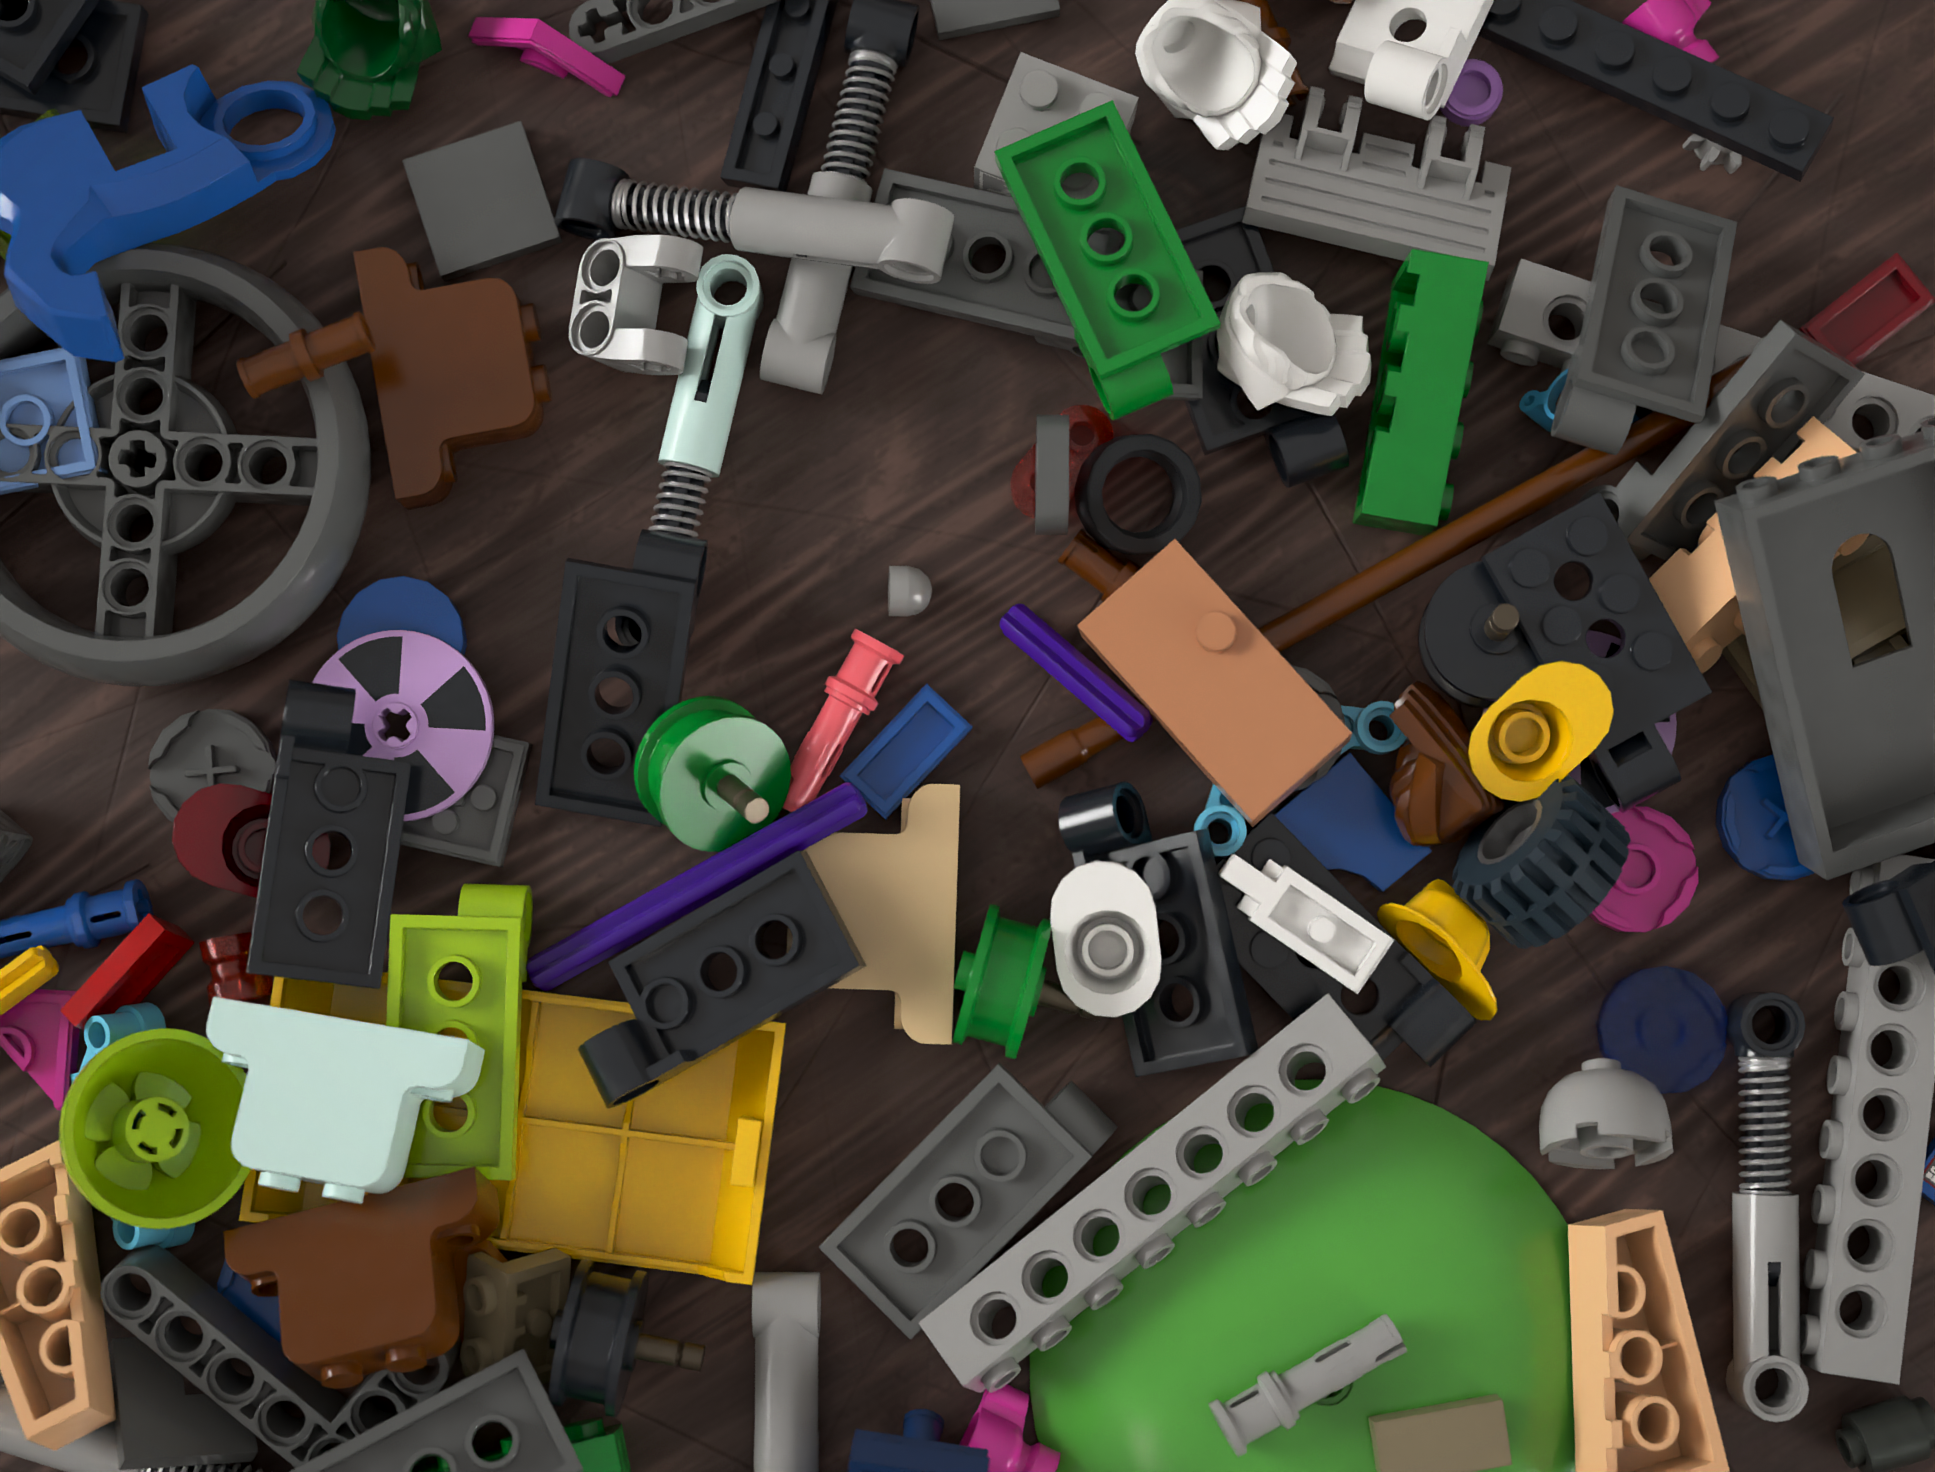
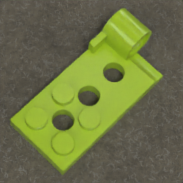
(493, 943)

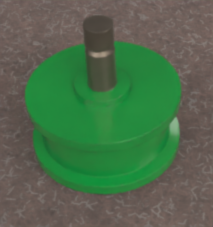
(711, 772)
(1007, 983)

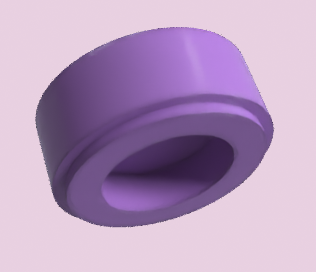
(1474, 94)

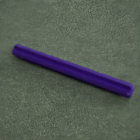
(696, 886)

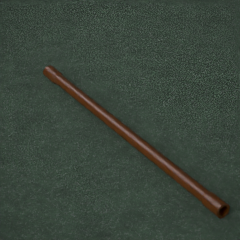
(1077, 745)

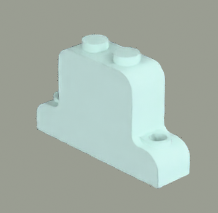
(333, 1094)

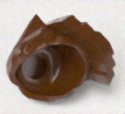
(1433, 778)

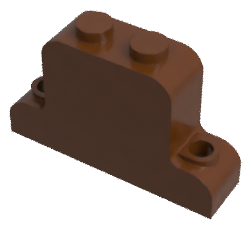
(447, 370)
(368, 1279)

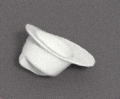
(1105, 938)

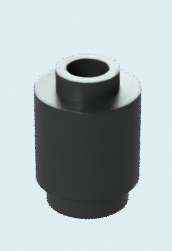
(1887, 1434)

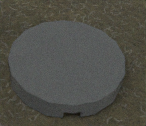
(207, 751)

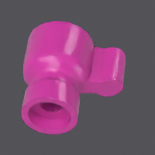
(1674, 24)
(1000, 1427)

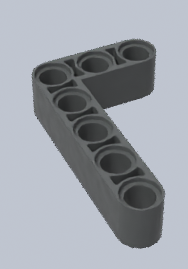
(232, 1334)

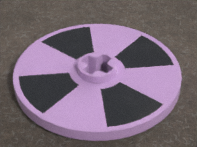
(447, 707)

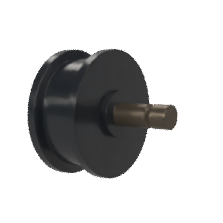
(1473, 639)
(603, 1337)

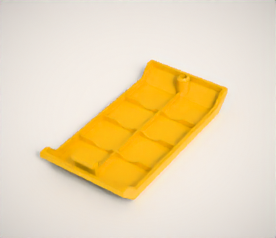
(633, 1184)

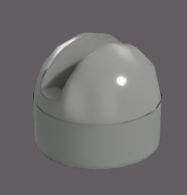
(907, 591)

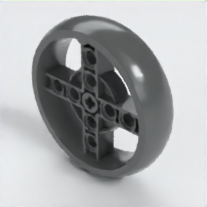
(329, 473)

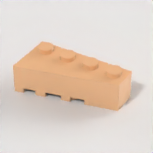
(1699, 584)
(51, 1304)
(1635, 1353)

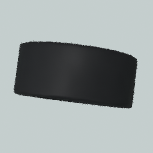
(1185, 493)

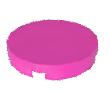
(1655, 878)

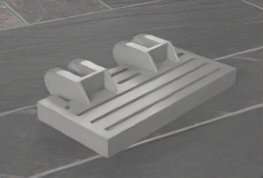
(1376, 196)

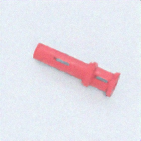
(849, 696)

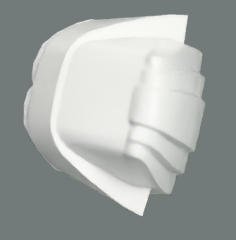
(1216, 68)
(1290, 347)

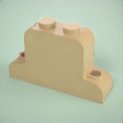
(902, 908)

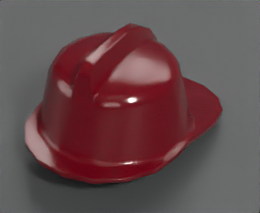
(223, 837)

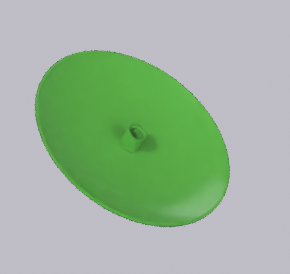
(1365, 1220)

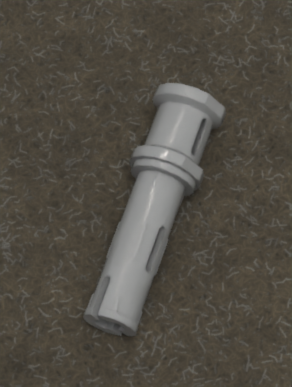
(1280, 1397)

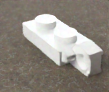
(1308, 920)

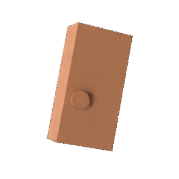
(1214, 682)

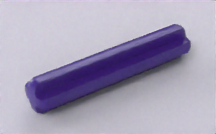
(1076, 672)

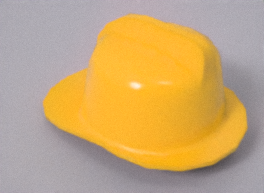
(1540, 730)
(1447, 942)

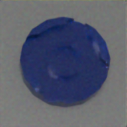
(1664, 1027)

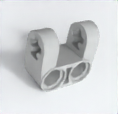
(620, 302)

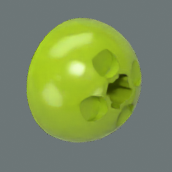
(186, 1119)

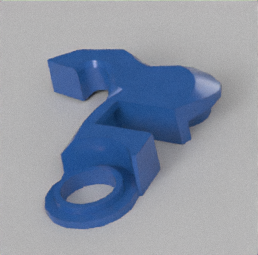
(76, 210)

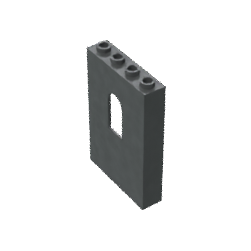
(1843, 736)

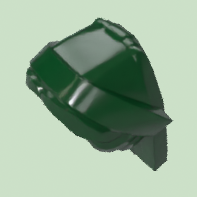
(368, 54)

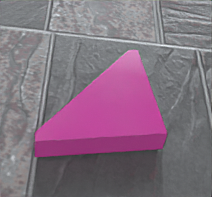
(547, 50)
(43, 1041)

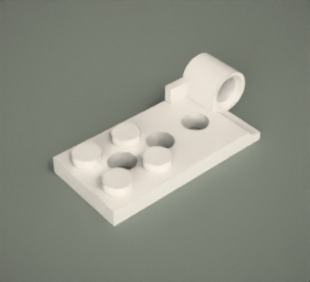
(1413, 74)

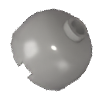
(1604, 1117)

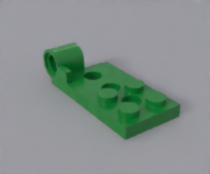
(1117, 344)

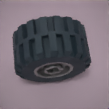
(1542, 864)

